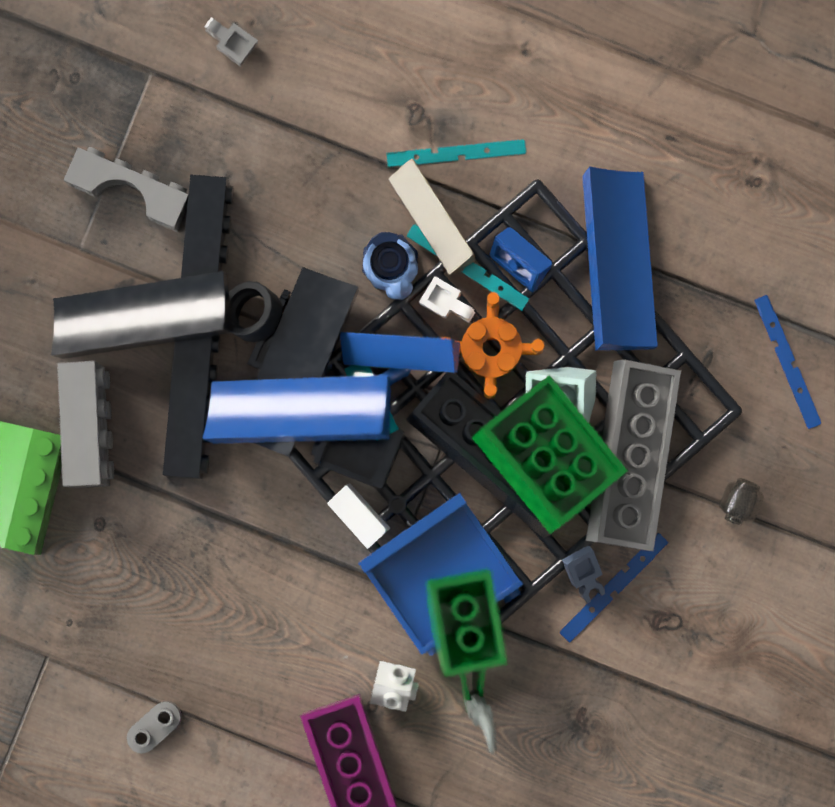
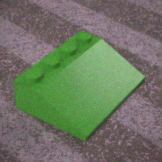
(27, 485)

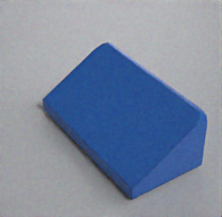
(520, 258)

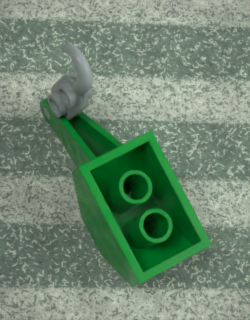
(468, 637)

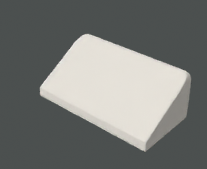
(358, 515)

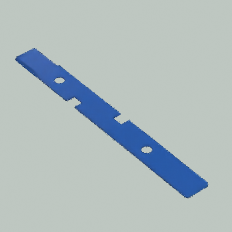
(786, 357)
(617, 583)

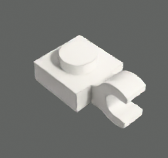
(443, 299)

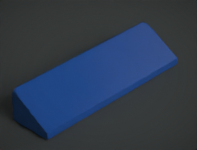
(400, 352)

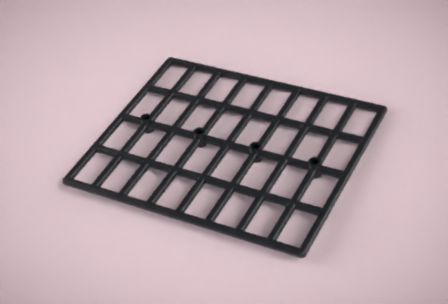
(567, 356)

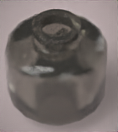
(741, 501)

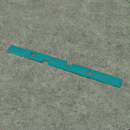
(451, 153)
(477, 274)

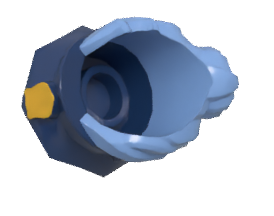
(390, 264)

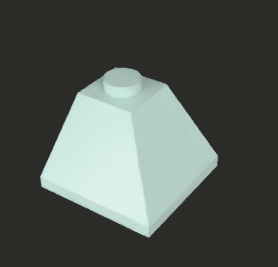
(575, 382)

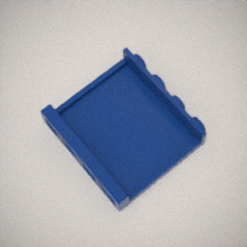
(435, 547)

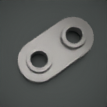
(154, 727)

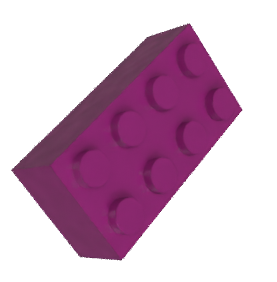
(348, 755)

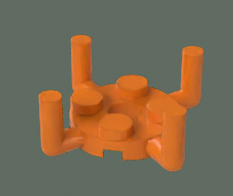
(510, 342)

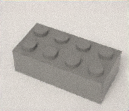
(85, 424)

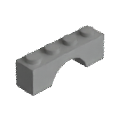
(94, 173)

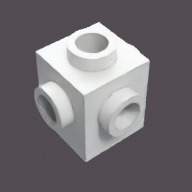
(394, 686)

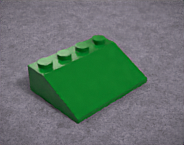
(549, 454)

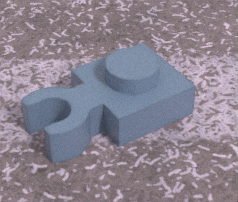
(582, 570)

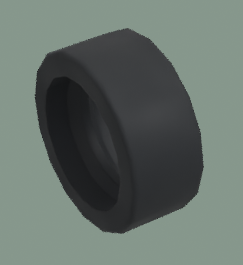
(271, 315)

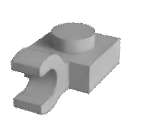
(233, 42)

